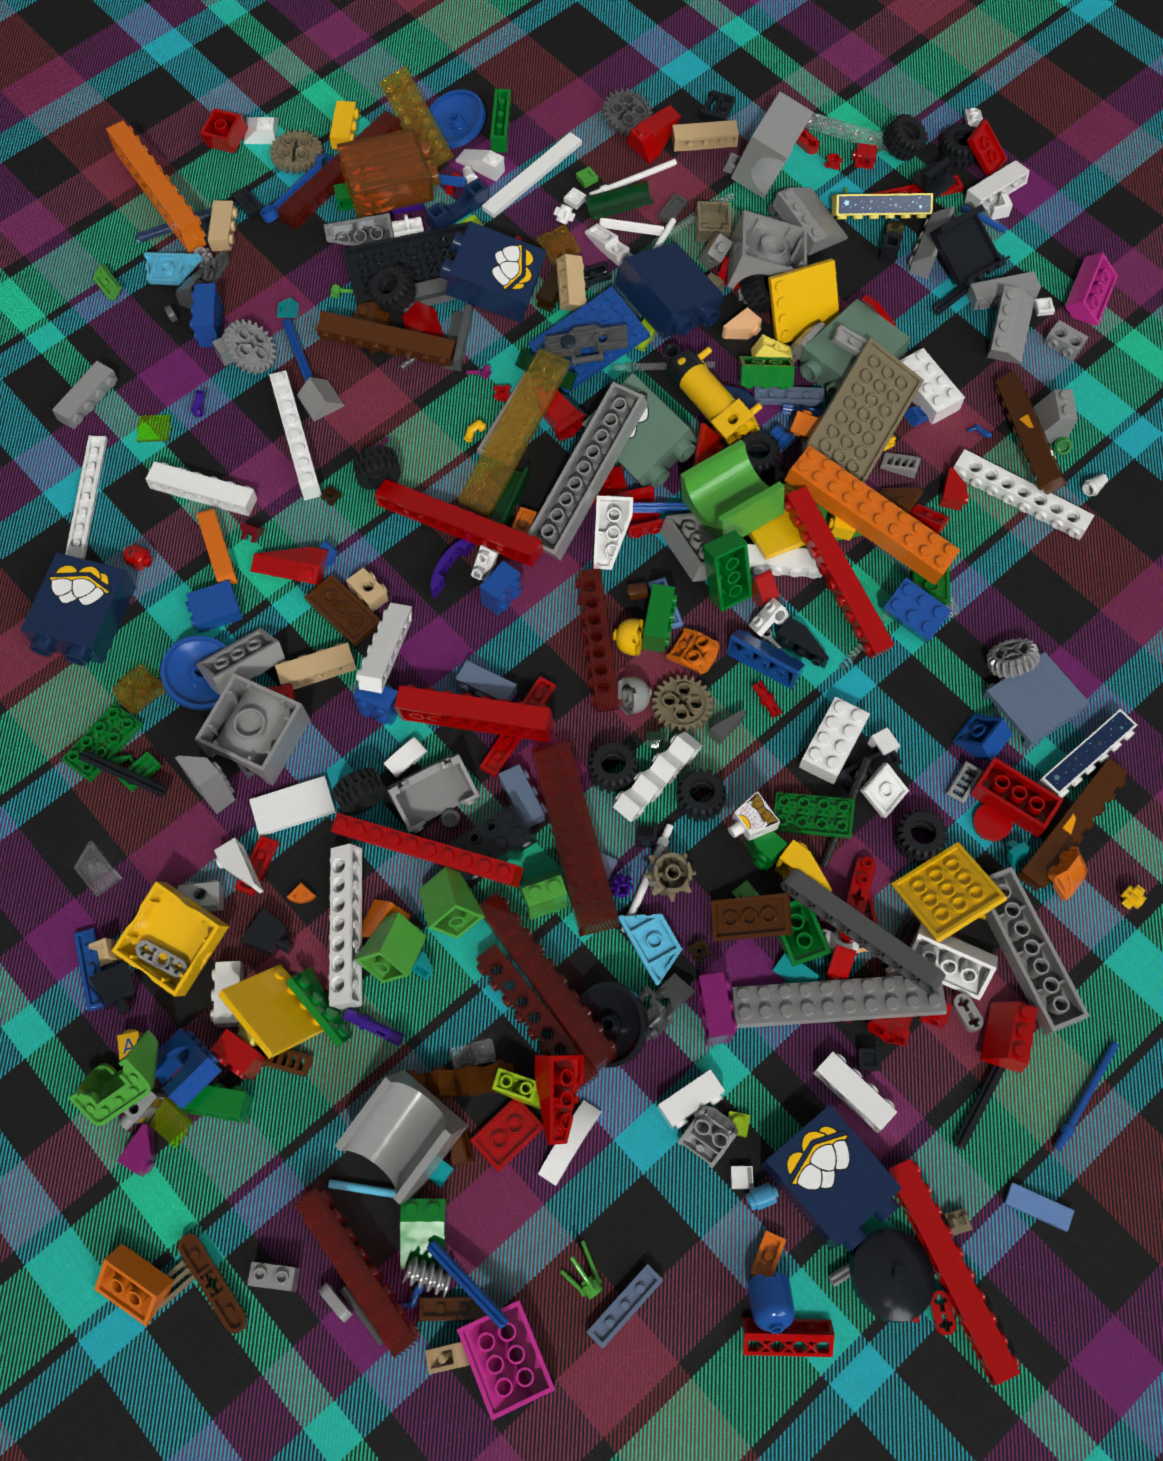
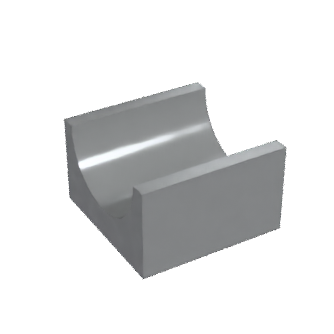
(771, 144)
(765, 247)
(253, 727)
(403, 1132)

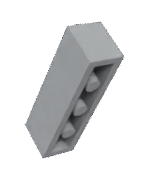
(987, 293)
(85, 395)

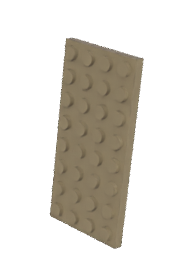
(865, 410)

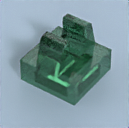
(655, 737)

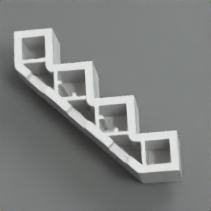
(651, 782)

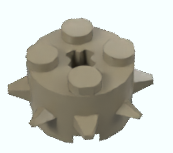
(674, 864)

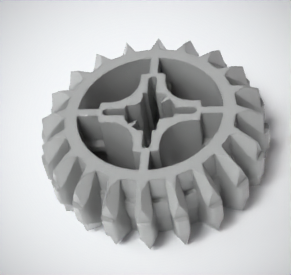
(1013, 658)

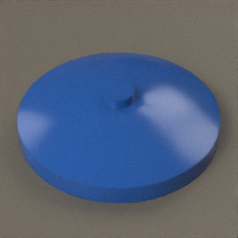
(459, 116)
(182, 677)

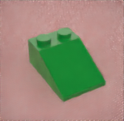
(765, 849)
(807, 936)
(420, 1225)

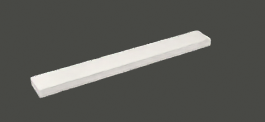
(531, 175)
(86, 496)

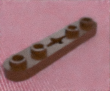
(224, 1302)

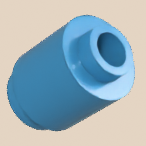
(762, 1196)

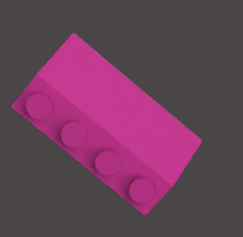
(1091, 289)

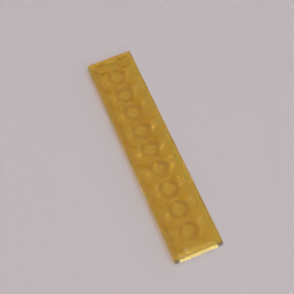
(514, 432)

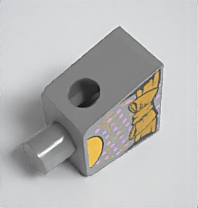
(716, 249)
(143, 1109)

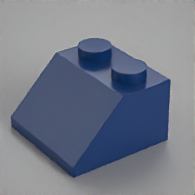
(983, 736)

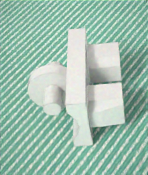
(407, 226)
(484, 563)

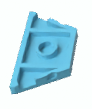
(170, 267)
(652, 942)

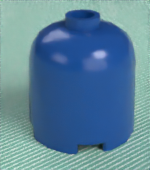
(771, 1302)

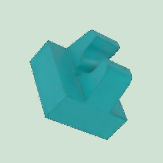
(1016, 852)

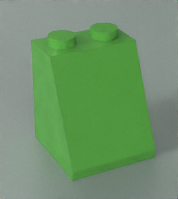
(543, 894)
(450, 904)
(391, 949)

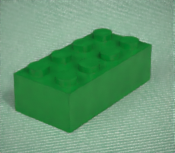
(728, 570)

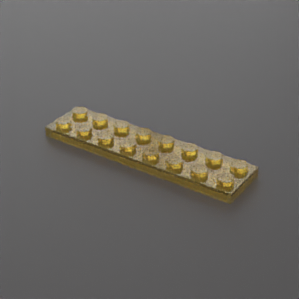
(415, 114)

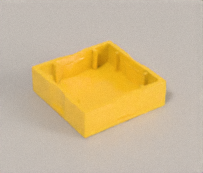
(176, 925)

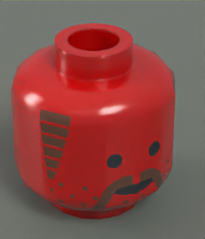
(137, 557)

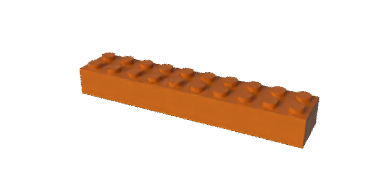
(157, 186)
(872, 515)

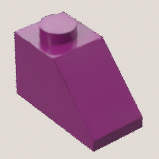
(140, 1152)

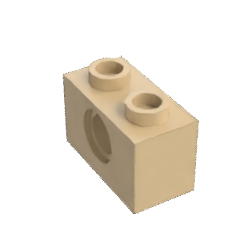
(360, 582)

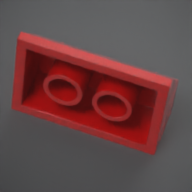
(708, 444)
(1009, 1035)

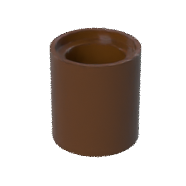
(637, 591)

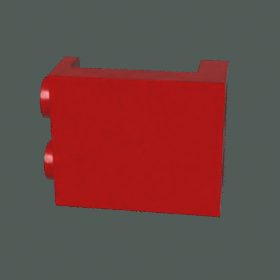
(642, 523)

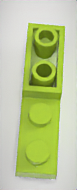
(516, 1087)

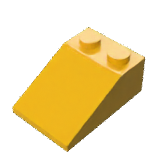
(800, 858)

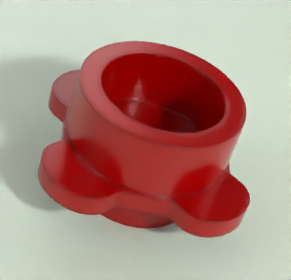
(833, 161)
(502, 397)

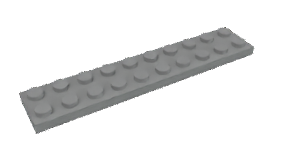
(834, 1001)

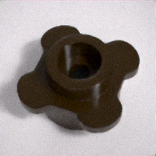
(328, 492)
(698, 956)

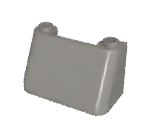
(432, 792)

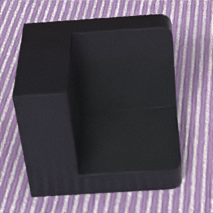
(646, 836)

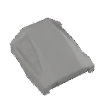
(804, 339)
(709, 1135)

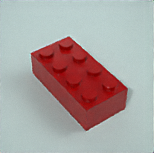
(1016, 797)

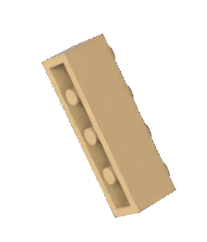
(705, 135)
(316, 666)

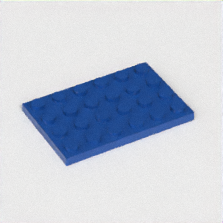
(606, 311)

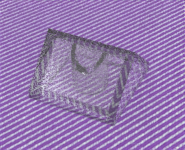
(96, 869)

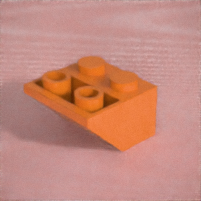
(804, 424)

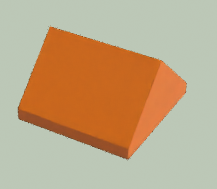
(376, 914)

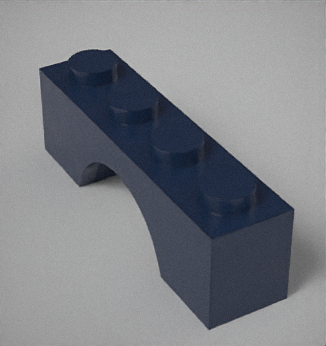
(471, 199)

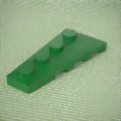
(314, 998)

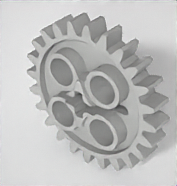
(249, 346)

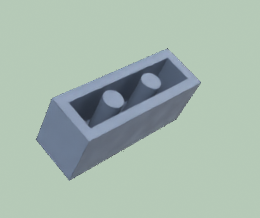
(484, 683)
(521, 794)

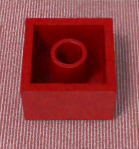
(224, 130)
(241, 1056)

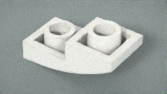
(406, 756)

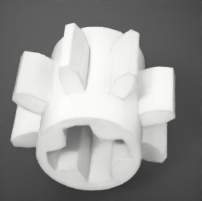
(564, 214)

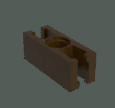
(549, 292)

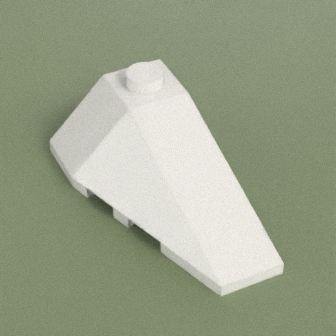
(611, 524)

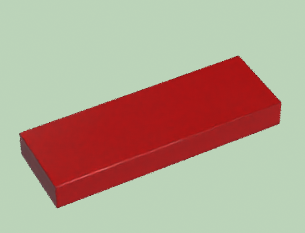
(875, 306)
(260, 859)

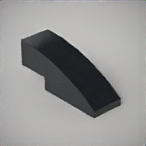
(847, 775)

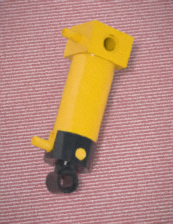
(728, 416)

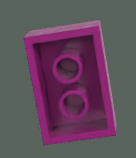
(716, 1008)

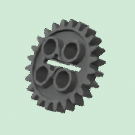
(627, 107)

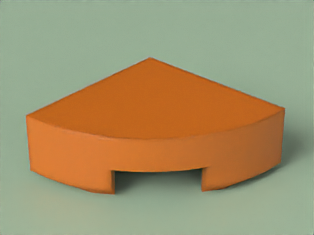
(301, 894)

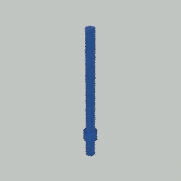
(1067, 1129)

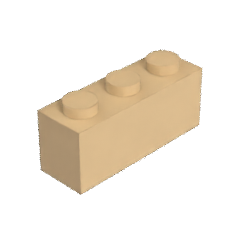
(222, 225)
(571, 282)

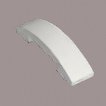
(562, 1154)

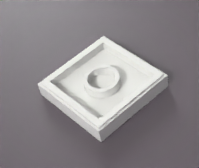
(884, 790)

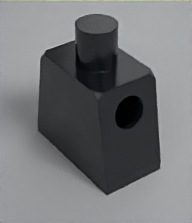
(267, 935)
(114, 987)

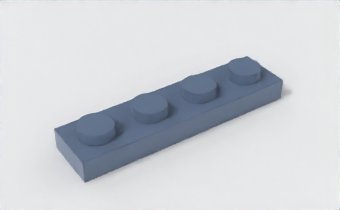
(793, 395)
(624, 1306)

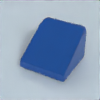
(915, 416)
(331, 553)

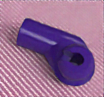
(198, 404)

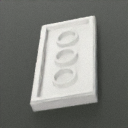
(292, 806)

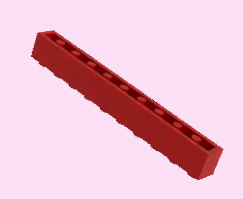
(459, 522)
(838, 573)
(428, 850)
(953, 1274)

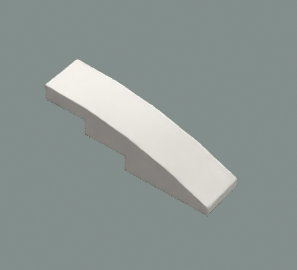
(608, 243)

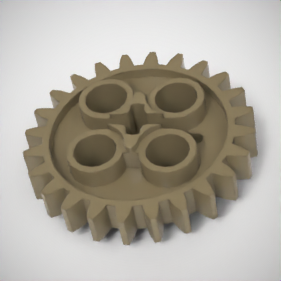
(285, 150)
(669, 713)

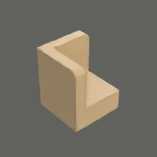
(105, 954)

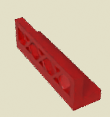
(801, 1330)

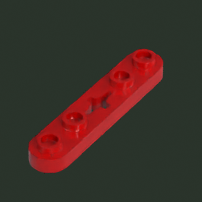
(860, 882)

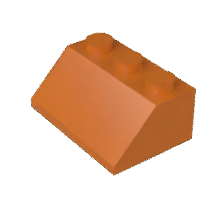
(133, 1284)

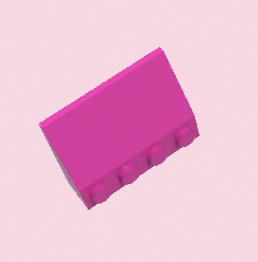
(505, 1361)

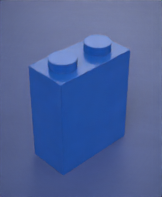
(213, 606)

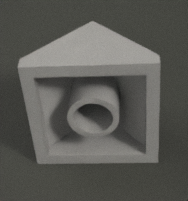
(319, 398)

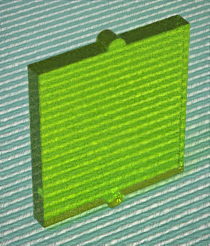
(153, 428)
(171, 1123)

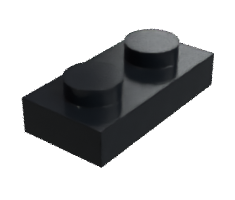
(247, 202)

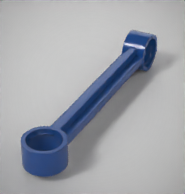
(269, 213)

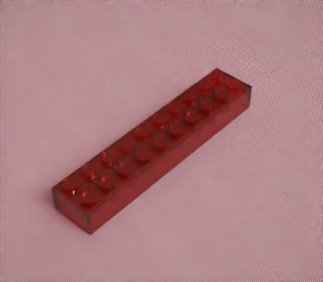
(574, 839)

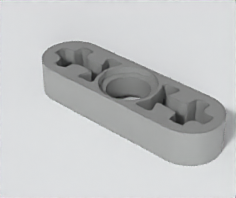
(154, 958)

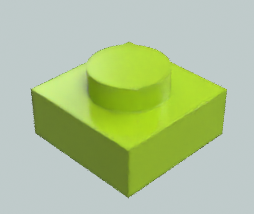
(741, 1122)

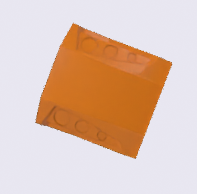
(694, 651)
(1068, 874)

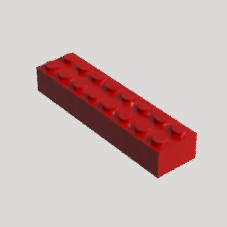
(475, 713)

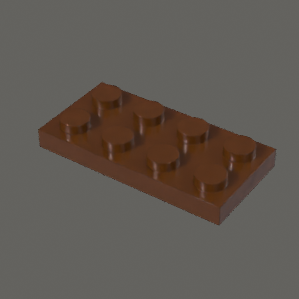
(342, 610)
(751, 917)

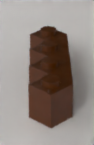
(464, 1082)

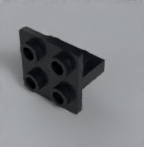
(935, 178)

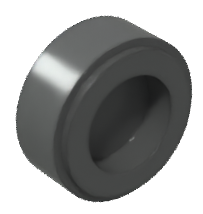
(170, 313)
(450, 819)

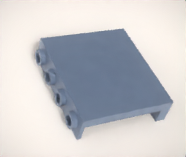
(1037, 700)

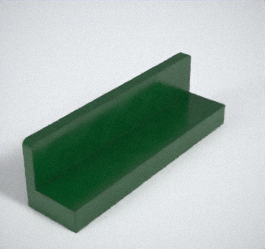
(618, 200)
(510, 497)

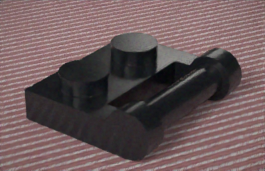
(722, 108)

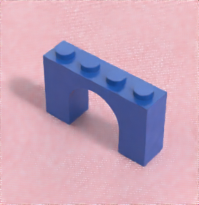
(194, 1076)

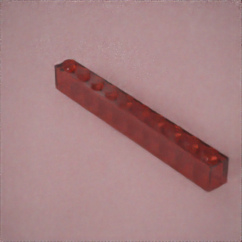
(321, 185)
(548, 984)

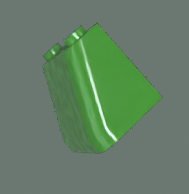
(110, 1092)

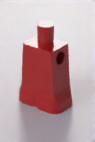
(564, 417)
(891, 1029)

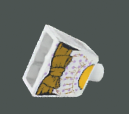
(753, 819)

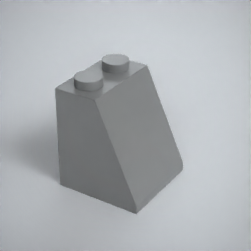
(1057, 414)

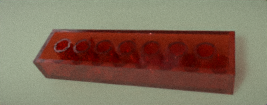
(357, 1272)

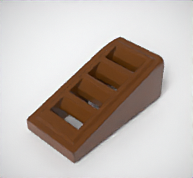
(269, 1063)
(461, 1151)

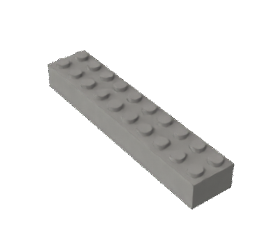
(587, 469)

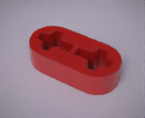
(807, 142)
(947, 1312)

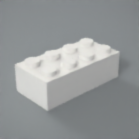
(937, 394)
(834, 740)

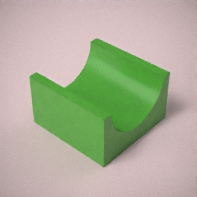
(730, 494)

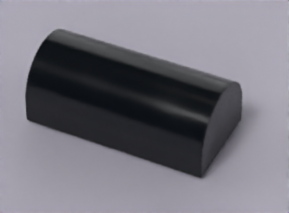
(596, 274)

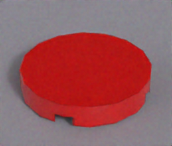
(990, 824)

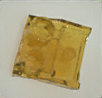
(558, 243)
(137, 689)

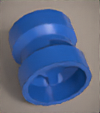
(783, 438)

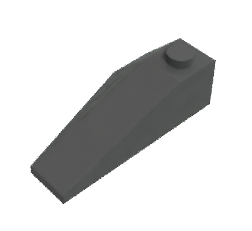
(360, 230)
(207, 274)

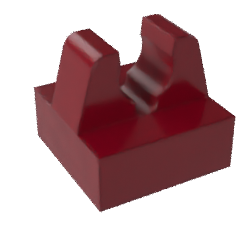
(254, 530)

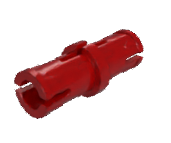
(767, 699)

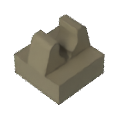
(958, 1221)

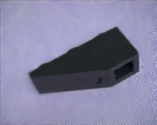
(892, 241)
(800, 640)

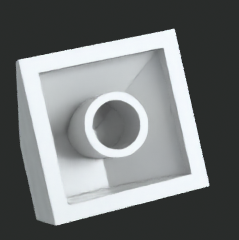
(261, 130)

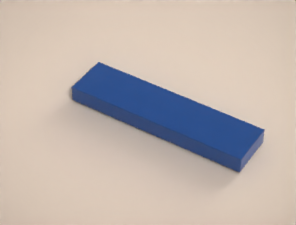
(88, 964)

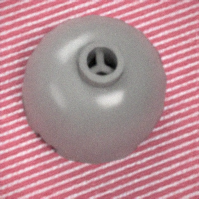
(634, 694)

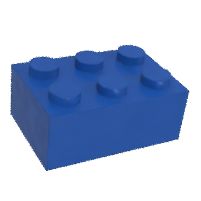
(206, 314)
(916, 610)

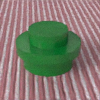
(1063, 445)

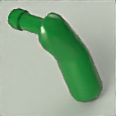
(120, 759)

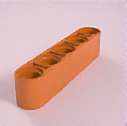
(216, 546)

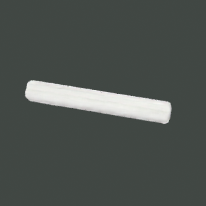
(631, 226)

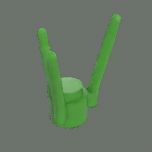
(591, 1285)

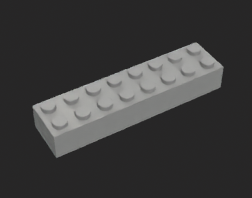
(1033, 957)

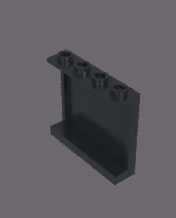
(967, 247)

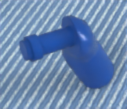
(987, 434)
(414, 1297)

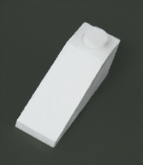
(483, 161)
(235, 860)

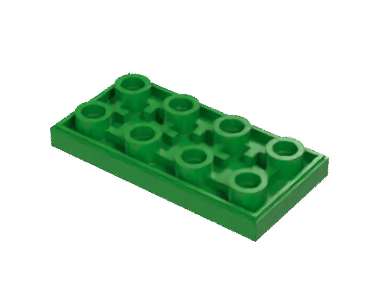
(104, 739)
(814, 814)

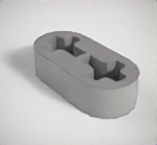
(971, 1010)
(335, 1302)

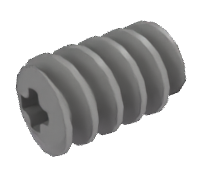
(427, 1276)

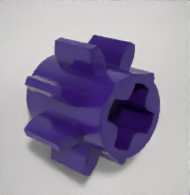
(620, 885)

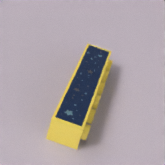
(882, 205)

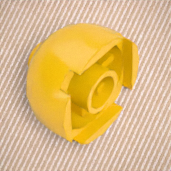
(629, 636)

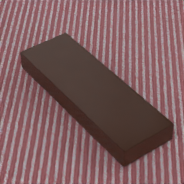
(449, 1309)

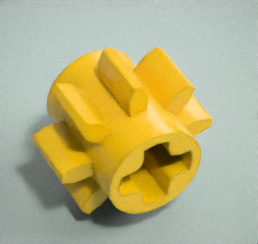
(1133, 897)

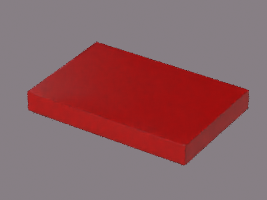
(987, 148)
(507, 1134)

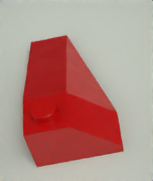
(653, 133)
(295, 564)
(557, 1089)

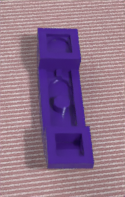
(461, 548)

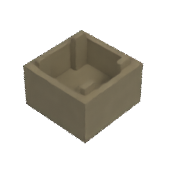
(711, 218)

